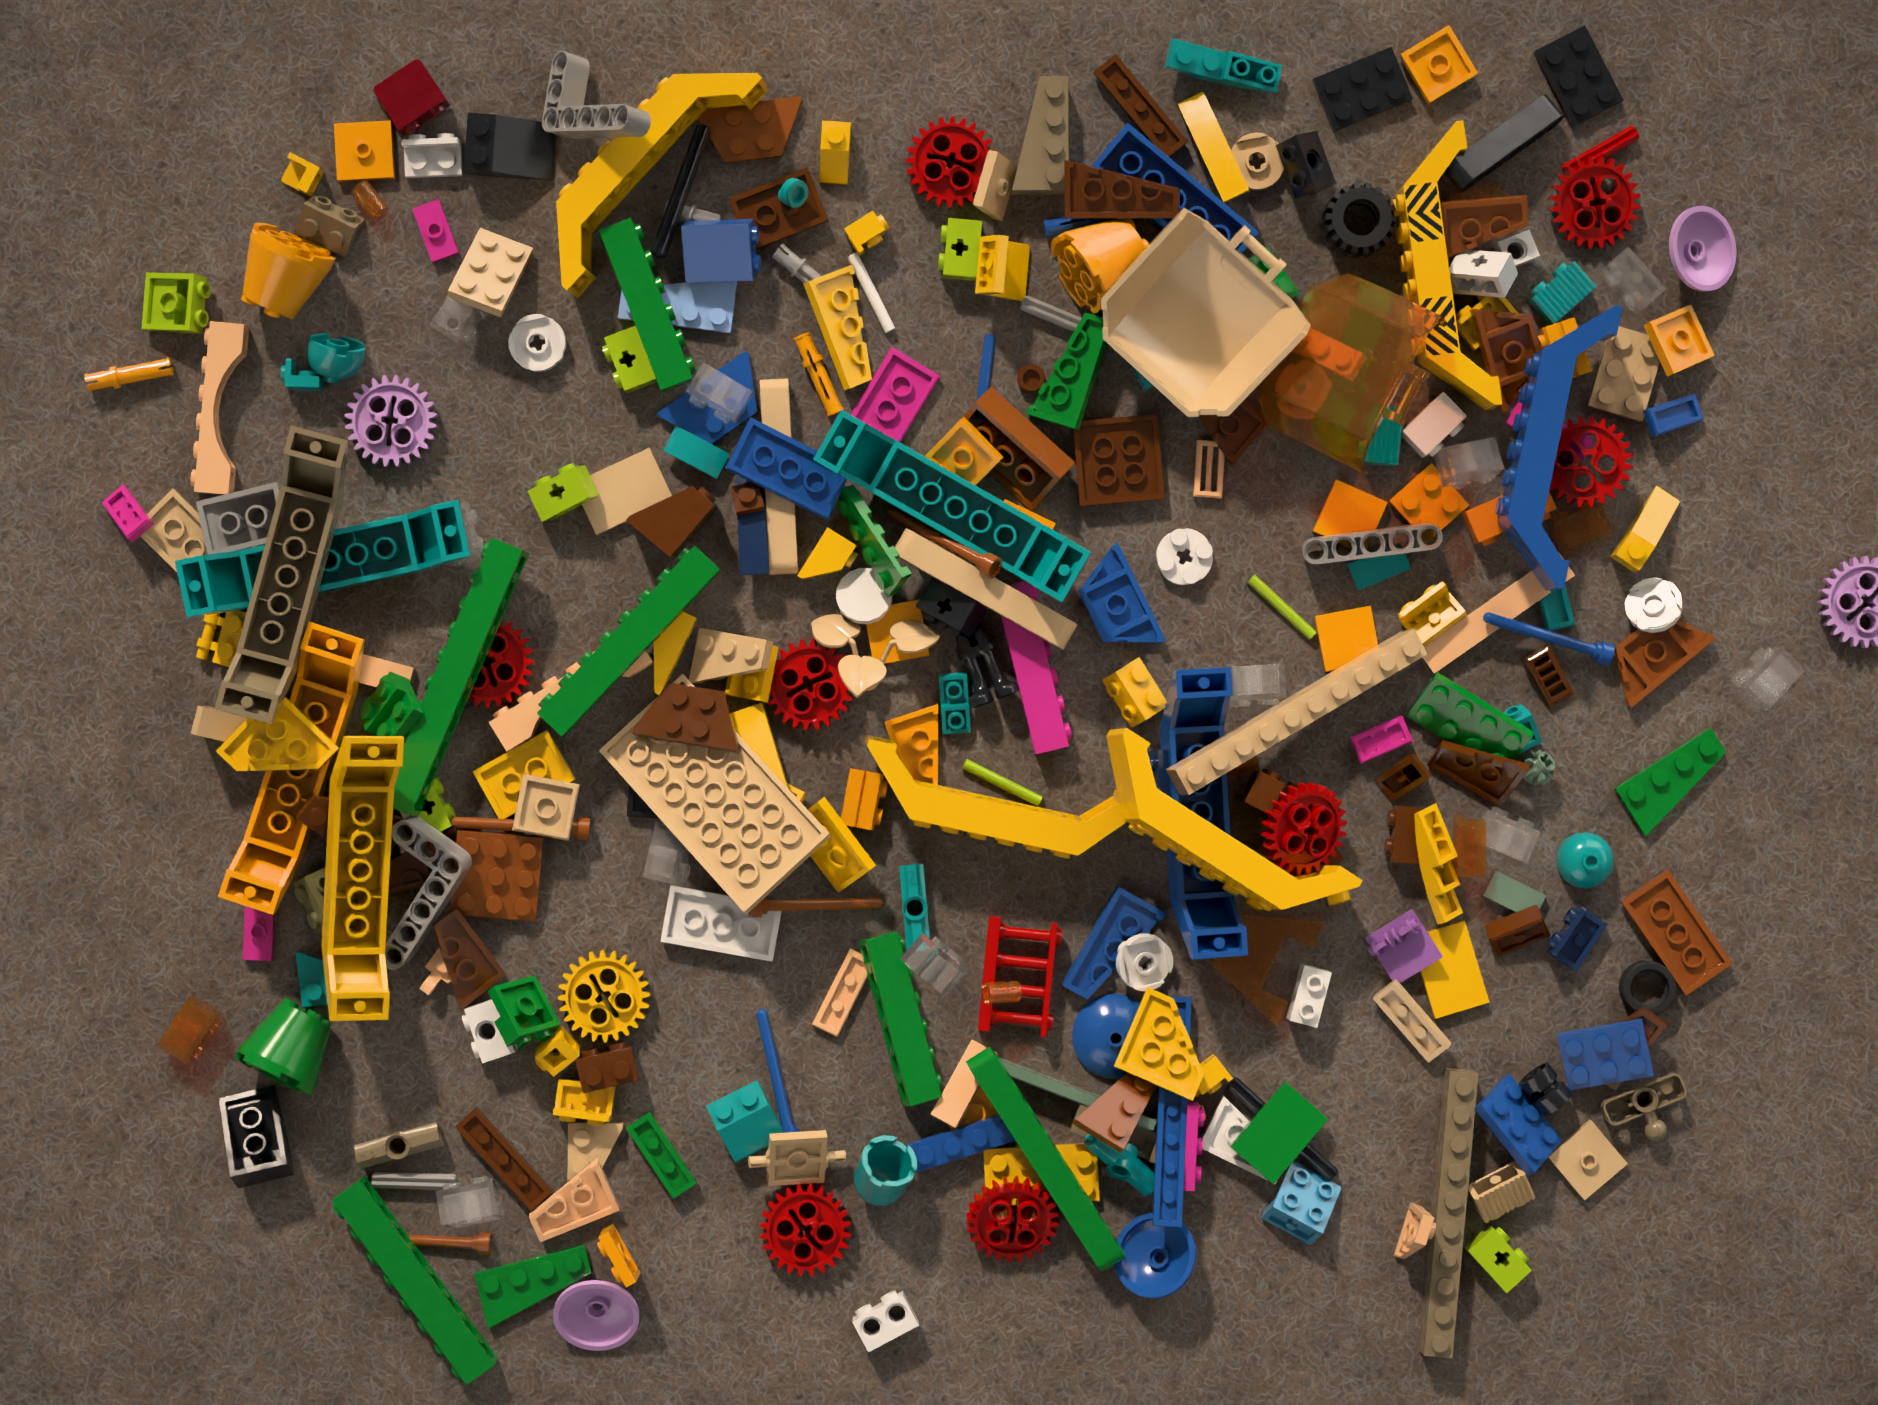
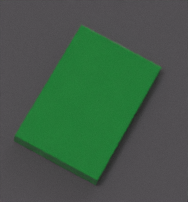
(1278, 1132)

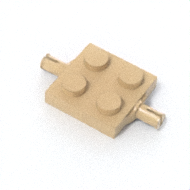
(797, 1158)

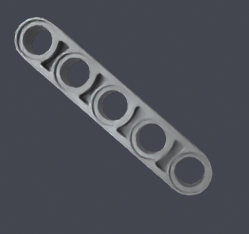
(1385, 547)

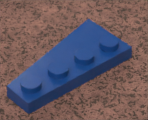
(1119, 920)

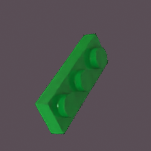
(661, 1155)

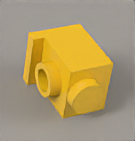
(866, 232)
(555, 1062)
(1213, 1074)

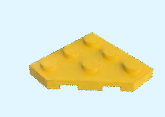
(287, 744)
(1160, 1047)

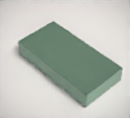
(1511, 893)

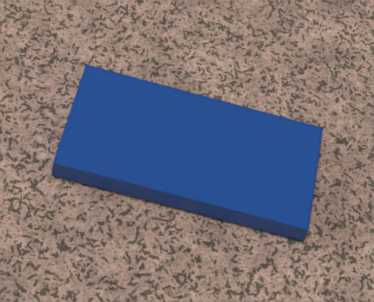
(785, 469)

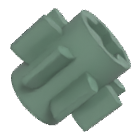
(1540, 767)

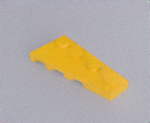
(837, 315)

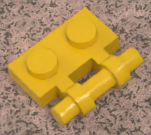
(228, 638)

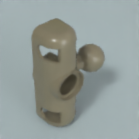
(1627, 1104)

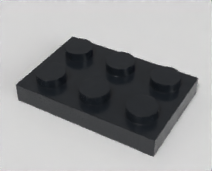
(1578, 76)
(1362, 89)

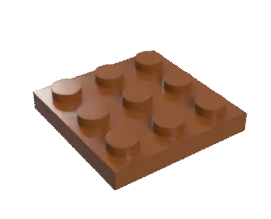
(502, 875)

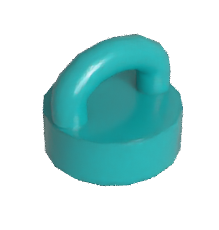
(793, 193)

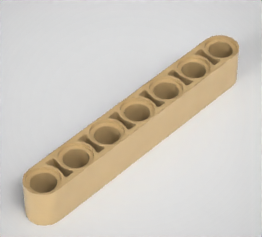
(779, 512)
(989, 592)

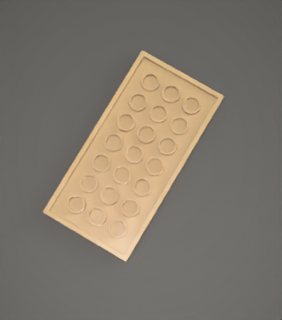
(721, 809)

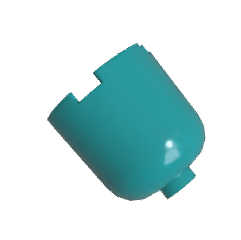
(884, 1170)

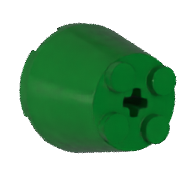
(288, 1047)

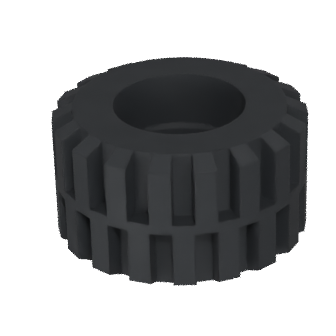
(1373, 200)

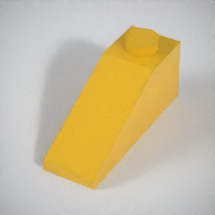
(1645, 530)
(669, 649)

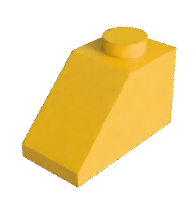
(834, 152)
(829, 556)

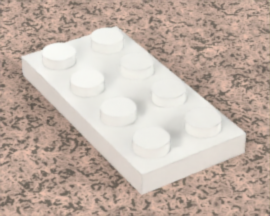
(718, 924)

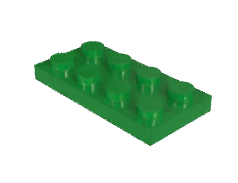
(1467, 719)

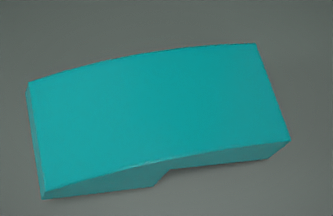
(696, 452)
(954, 703)

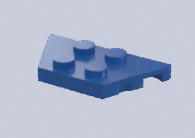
(701, 421)
(1118, 602)

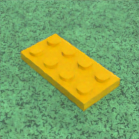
(1013, 1162)

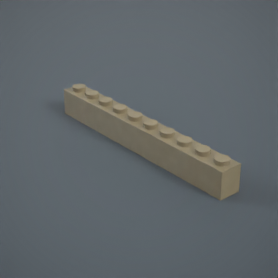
(1448, 1212)

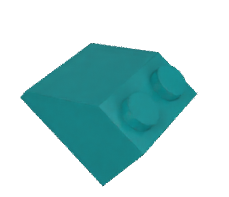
(745, 1120)

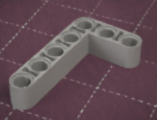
(569, 117)
(429, 893)

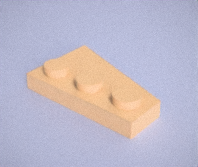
(575, 1204)
(1415, 1231)

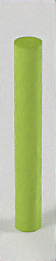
(1281, 607)
(1002, 782)

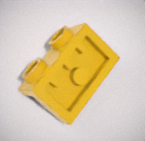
(753, 685)

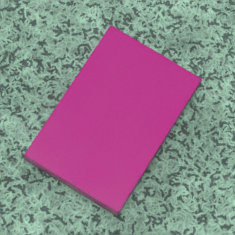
(895, 395)

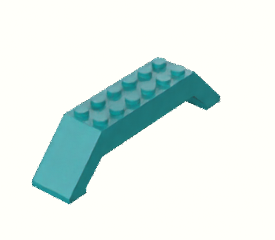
(952, 505)
(356, 558)

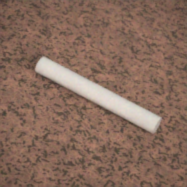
(871, 293)

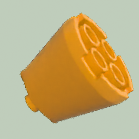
(1095, 258)
(282, 270)

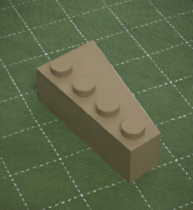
(1045, 141)

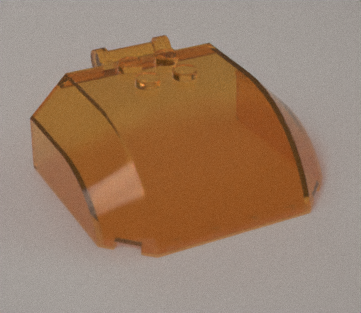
(1347, 368)

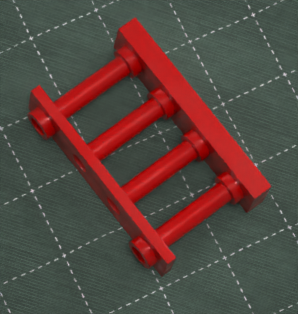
(995, 959)

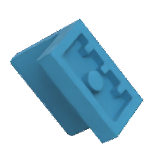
(1302, 1203)

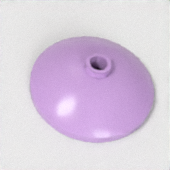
(1702, 248)
(593, 1324)

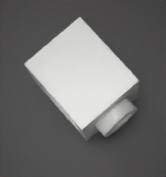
(1525, 244)

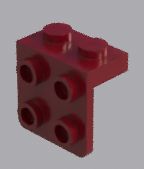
(411, 97)

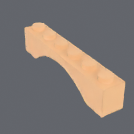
(225, 350)
(521, 722)

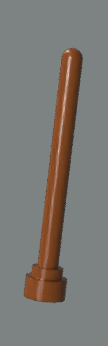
(988, 564)
(579, 827)
(815, 904)
(479, 1243)

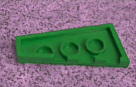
(1069, 387)
(883, 559)
(1665, 782)
(520, 1284)

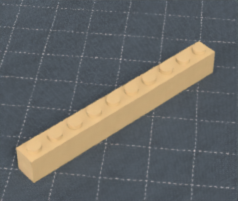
(1296, 712)

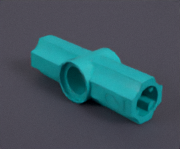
(913, 887)
(1124, 1164)

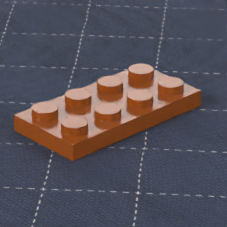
(1676, 932)

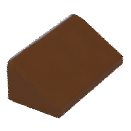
(1517, 930)

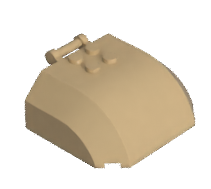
(1202, 316)

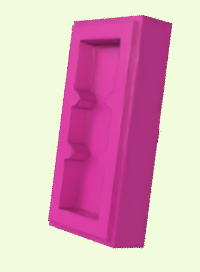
(435, 231)
(127, 513)
(1381, 739)
(258, 935)

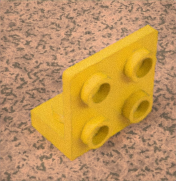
(1002, 268)

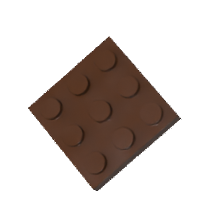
(1118, 460)

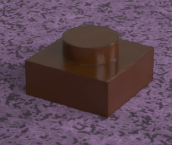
(747, 499)

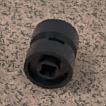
(1546, 1090)

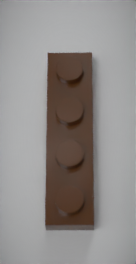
(1140, 106)
(504, 1158)

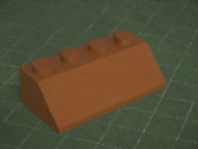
(1030, 458)

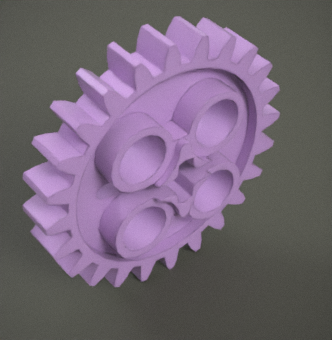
(417, 423)
(1847, 583)

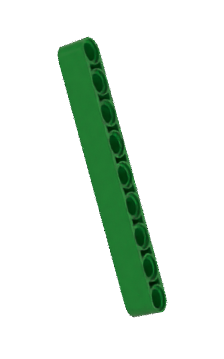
(1046, 1159)

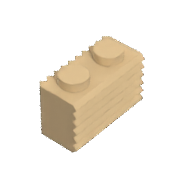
(1500, 1191)

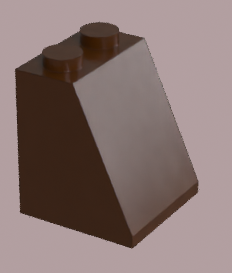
(675, 519)

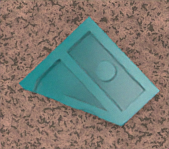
(311, 980)

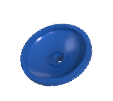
(1094, 1028)
(1143, 1246)

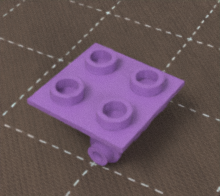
(1403, 947)

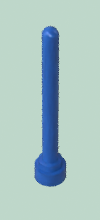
(1600, 652)
(775, 1072)

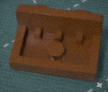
(607, 1068)

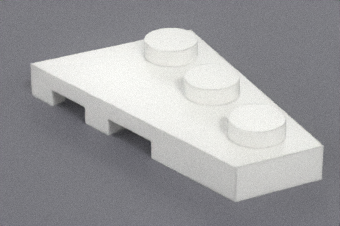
(1222, 1130)

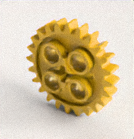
(626, 982)

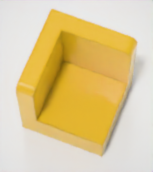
(302, 175)

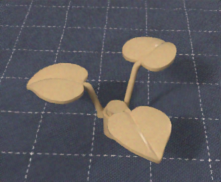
(867, 672)

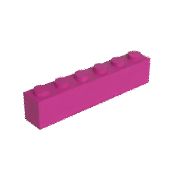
(1036, 683)

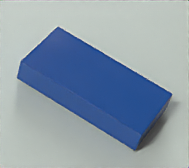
(1673, 415)

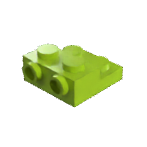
(175, 302)

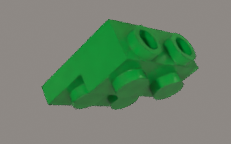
(391, 708)
(523, 1012)

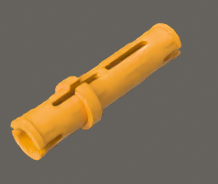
(804, 343)
(129, 374)

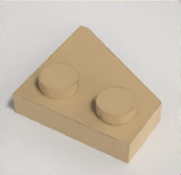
(589, 1143)

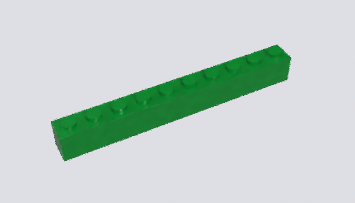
(457, 671)

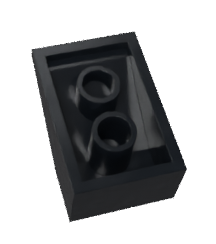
(508, 148)
(255, 1137)

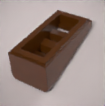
(1529, 660)

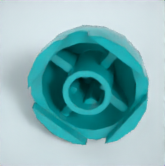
(335, 357)
(1584, 860)

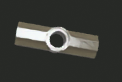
(382, 1150)

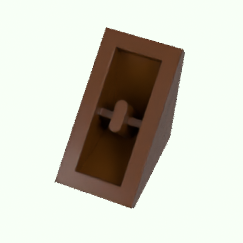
(1402, 777)

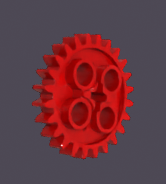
(958, 138)
(1620, 198)
(1607, 446)
(516, 657)
(820, 707)
(1304, 828)
(1039, 1220)
(784, 1244)

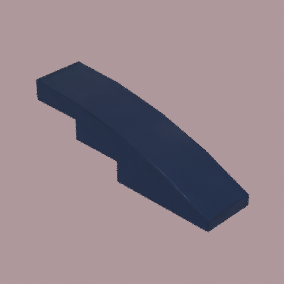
(753, 539)

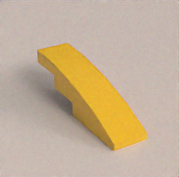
(1213, 147)
(1435, 857)

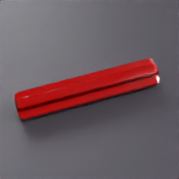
(1607, 147)

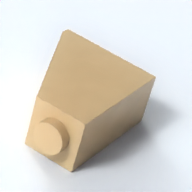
(215, 723)

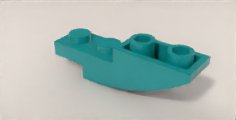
(1223, 67)

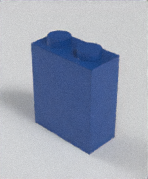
(720, 250)

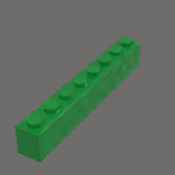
(629, 640)
(414, 1280)

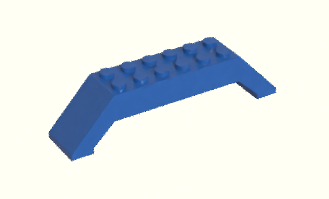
(1537, 443)
(1191, 721)

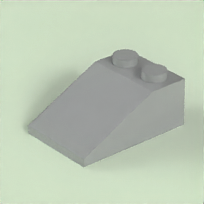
(238, 518)

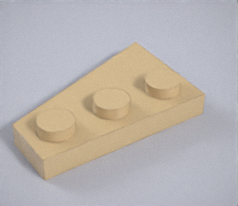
(727, 654)

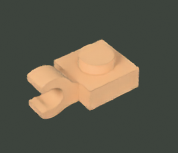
(438, 972)

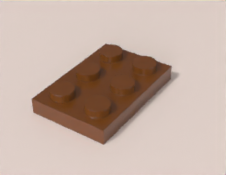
(775, 218)

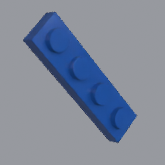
(960, 1142)

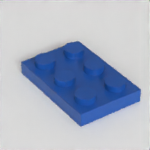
(1605, 1054)
(1518, 1124)

